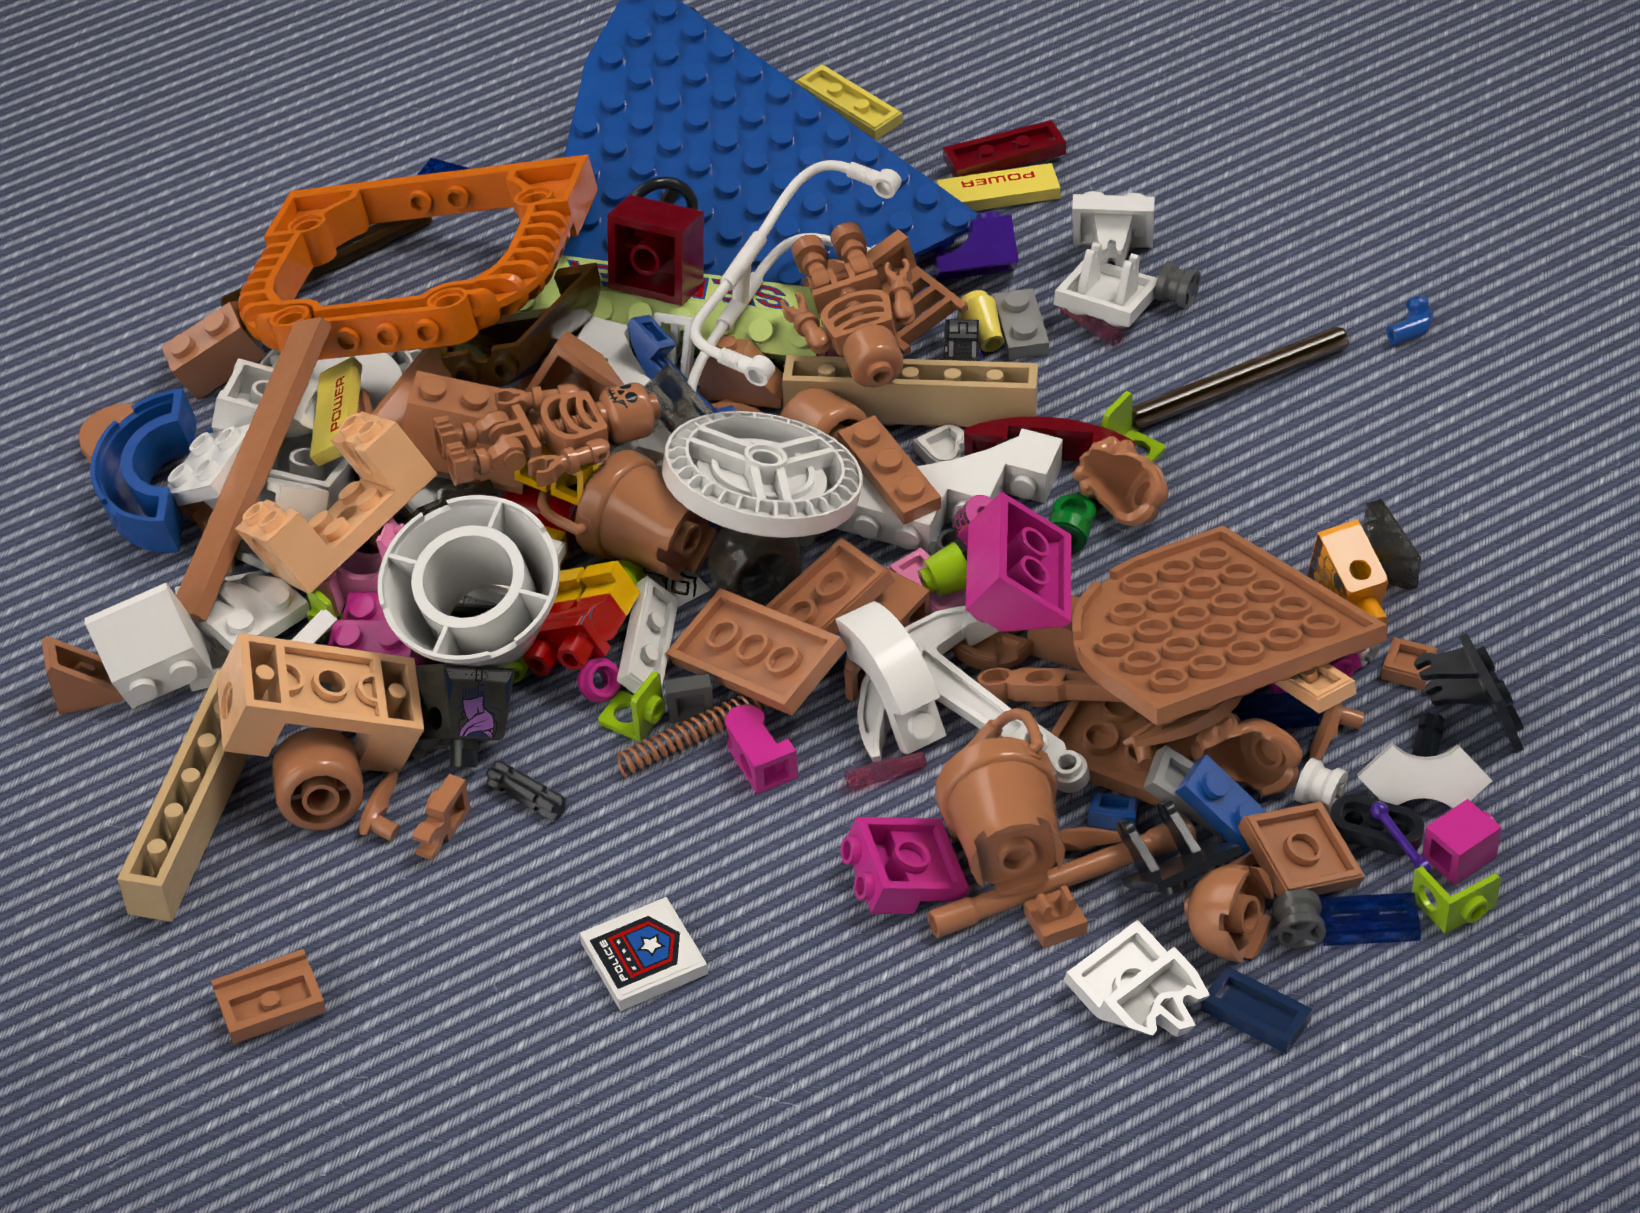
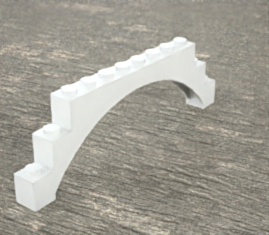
(1016, 467)

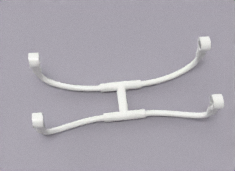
(746, 283)

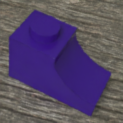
(986, 251)

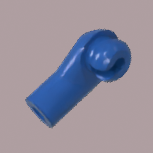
(1415, 324)

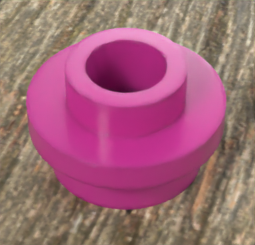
(609, 674)

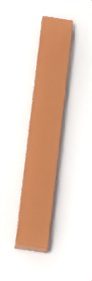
(252, 466)

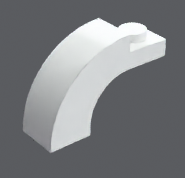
(897, 671)

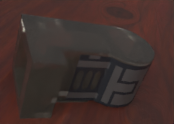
(961, 340)

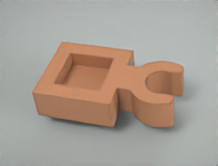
(445, 813)

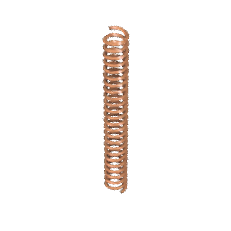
(686, 738)

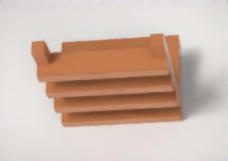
(894, 250)

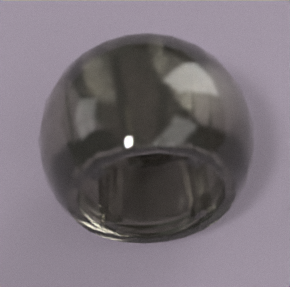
(754, 564)

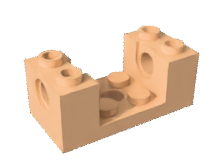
(311, 551)
(278, 683)

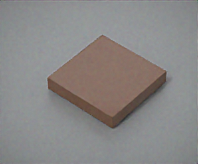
(1301, 849)

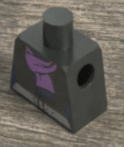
(464, 706)

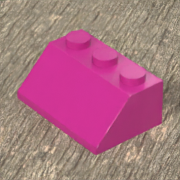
(1017, 568)

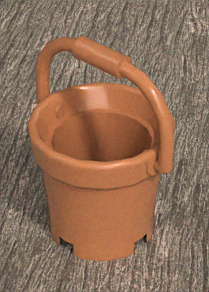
(635, 518)
(1002, 806)

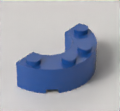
(128, 459)

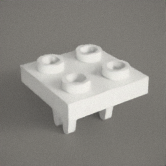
(1113, 222)
(1106, 289)
(206, 466)

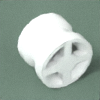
(1320, 784)

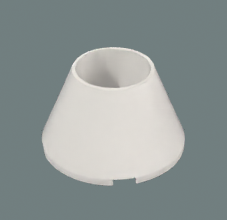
(454, 552)

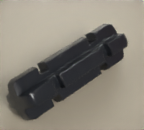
(1428, 735)
(526, 790)

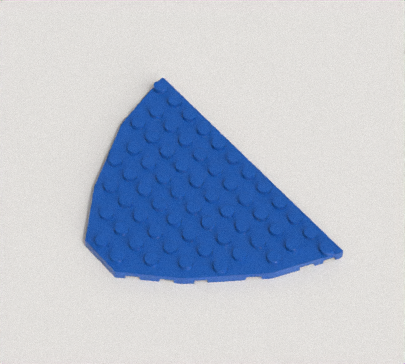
(698, 106)

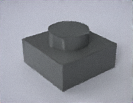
(688, 697)

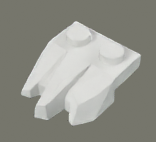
(253, 607)
(1138, 983)

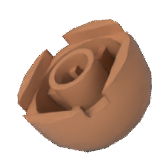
(1229, 910)

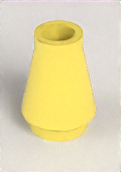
(983, 308)

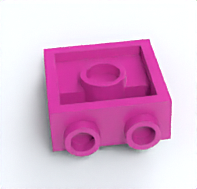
(366, 628)
(902, 863)

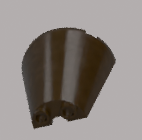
(526, 337)

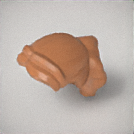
(1122, 481)
(1251, 753)

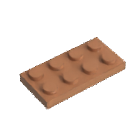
(756, 651)

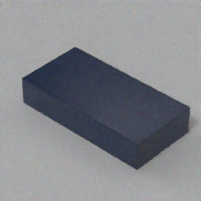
(1256, 1009)

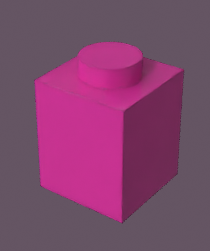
(1461, 841)

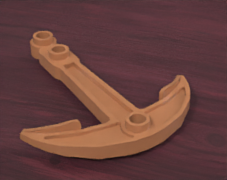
(1049, 685)

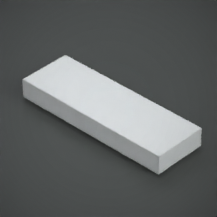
(647, 635)

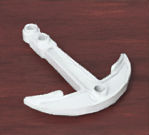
(962, 694)

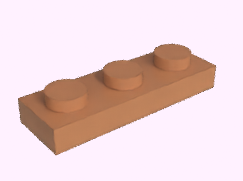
(890, 470)

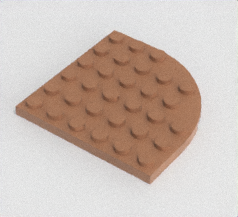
(1210, 625)

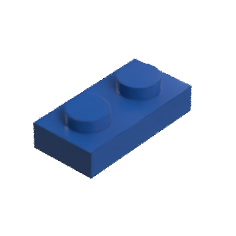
(1218, 799)

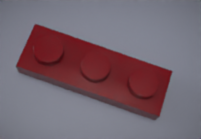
(1005, 150)

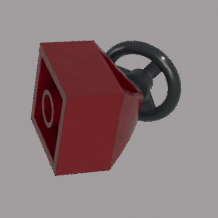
(657, 244)

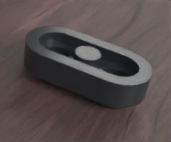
(1372, 832)

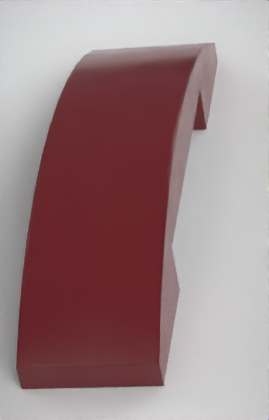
(1076, 435)

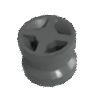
(1177, 285)
(1299, 919)

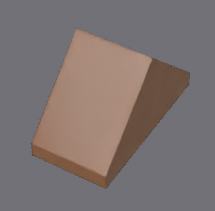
(77, 677)

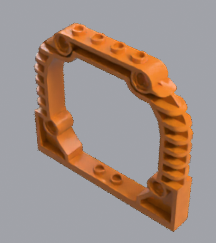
(545, 194)

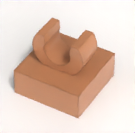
(1055, 917)

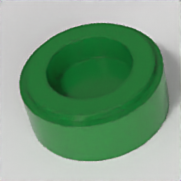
(1078, 504)
(1074, 525)

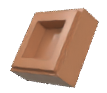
(1400, 661)

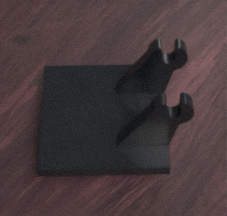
(1470, 683)
(1173, 874)

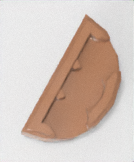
(998, 650)

